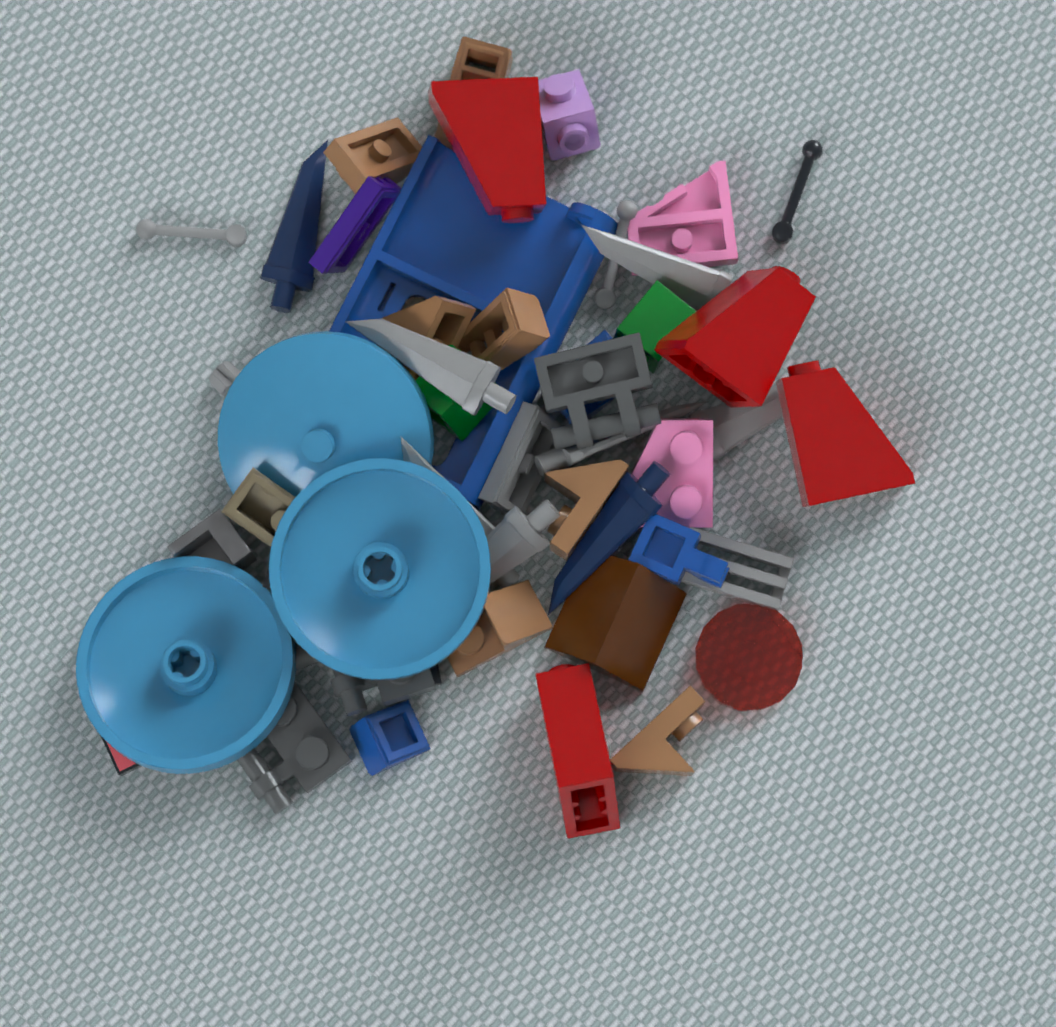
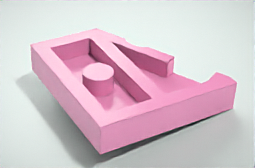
(691, 221)
(686, 452)

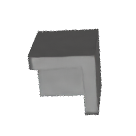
(215, 540)

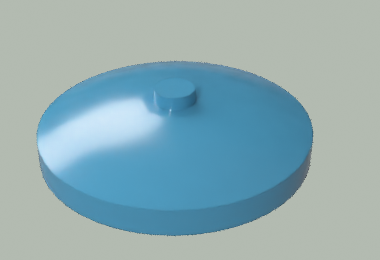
(317, 408)
(380, 569)
(185, 665)

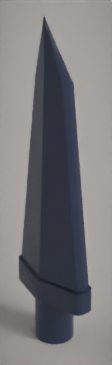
(297, 235)
(619, 519)

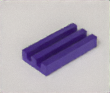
(355, 225)

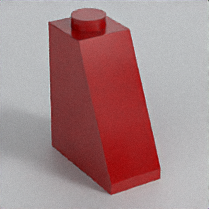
(497, 140)
(741, 336)
(834, 438)
(578, 750)

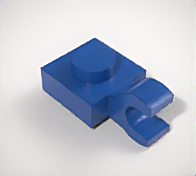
(671, 550)

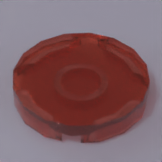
(748, 657)

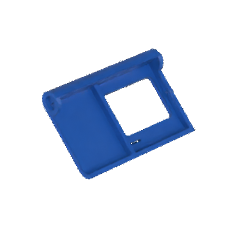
(450, 248)

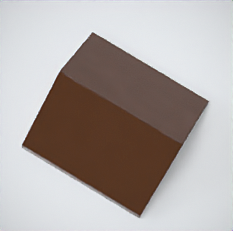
(618, 621)

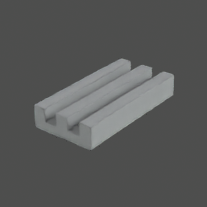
(514, 471)
(753, 553)

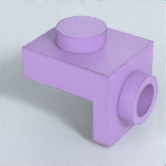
(567, 115)

